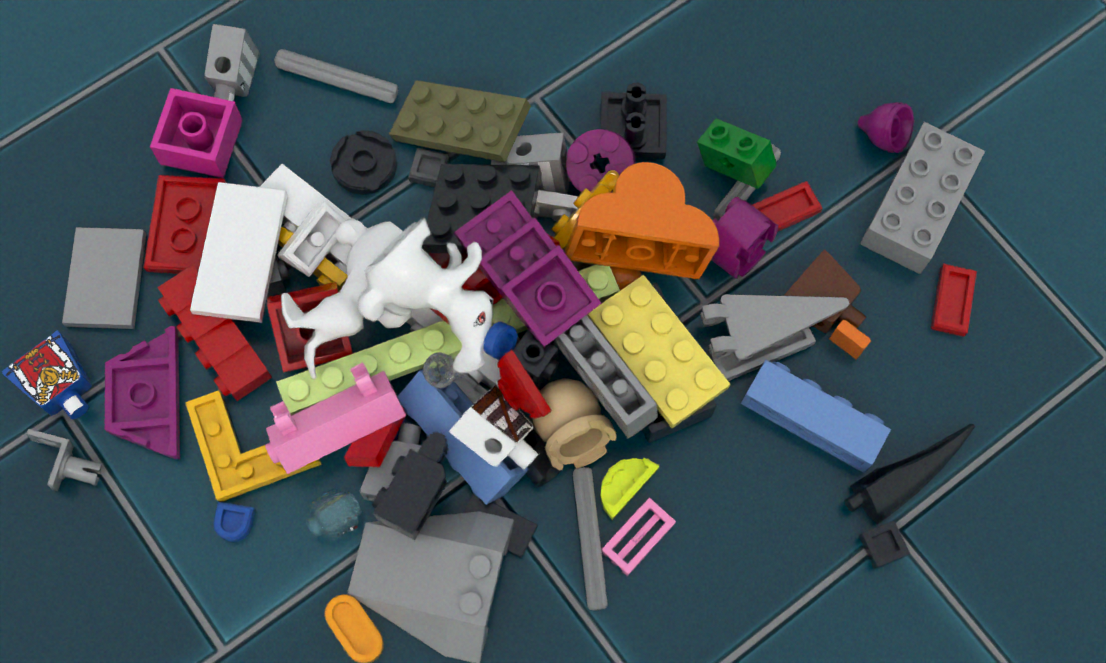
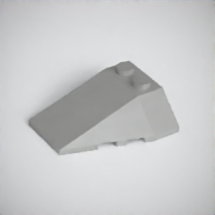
(437, 583)

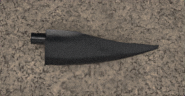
(894, 484)

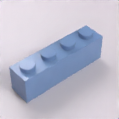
(439, 411)
(816, 415)

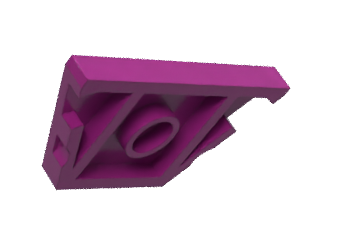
(145, 395)

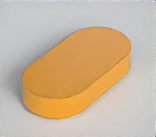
(354, 629)

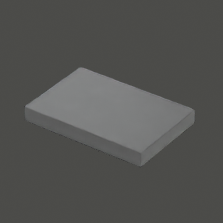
(104, 278)

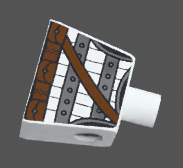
(495, 430)

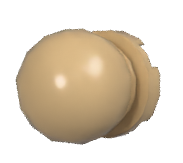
(575, 426)

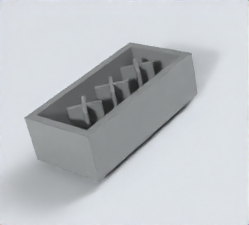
(922, 198)

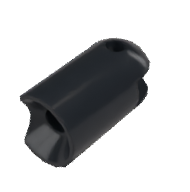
(540, 468)

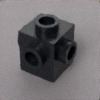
(545, 363)

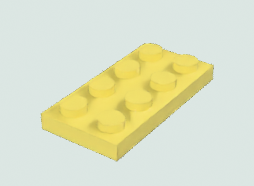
(659, 351)

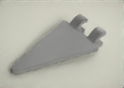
(763, 320)

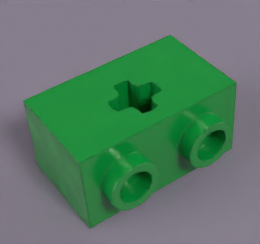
(737, 153)

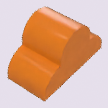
(644, 226)

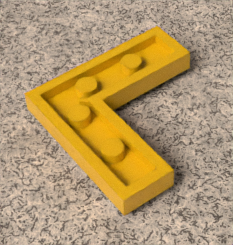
(228, 468)

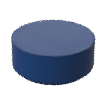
(500, 340)

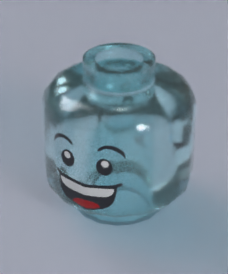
(333, 515)

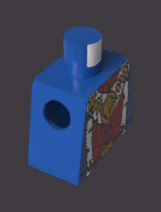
(52, 376)

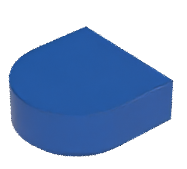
(233, 521)

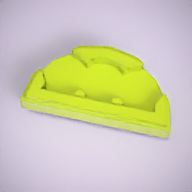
(623, 482)

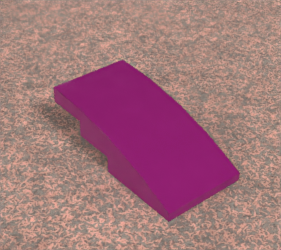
(528, 269)

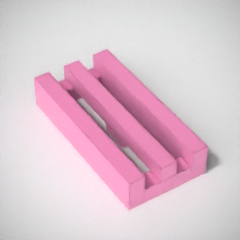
(617, 559)

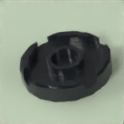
(363, 162)

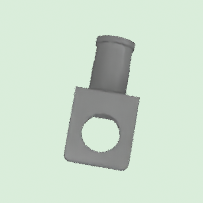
(65, 463)

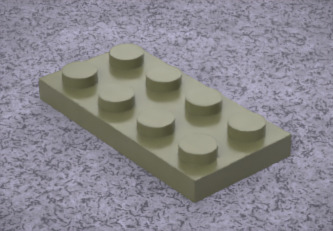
(460, 120)

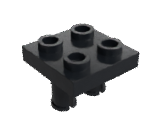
(638, 119)

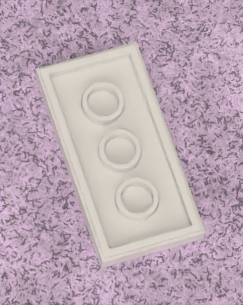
(239, 252)

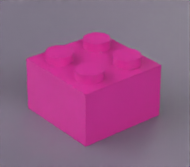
(196, 132)

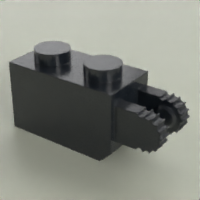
(415, 487)

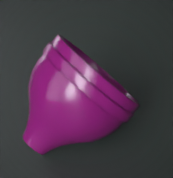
(889, 126)

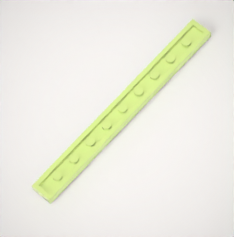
(409, 351)

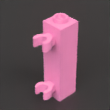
(332, 422)

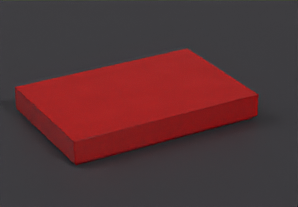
(179, 223)

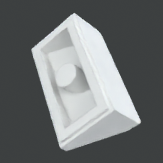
(312, 239)

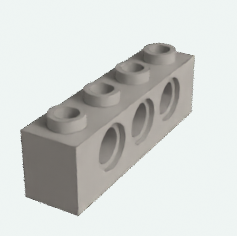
(607, 376)

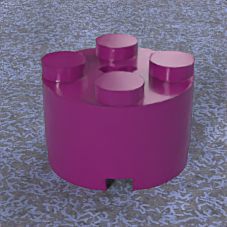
(583, 154)
(742, 237)

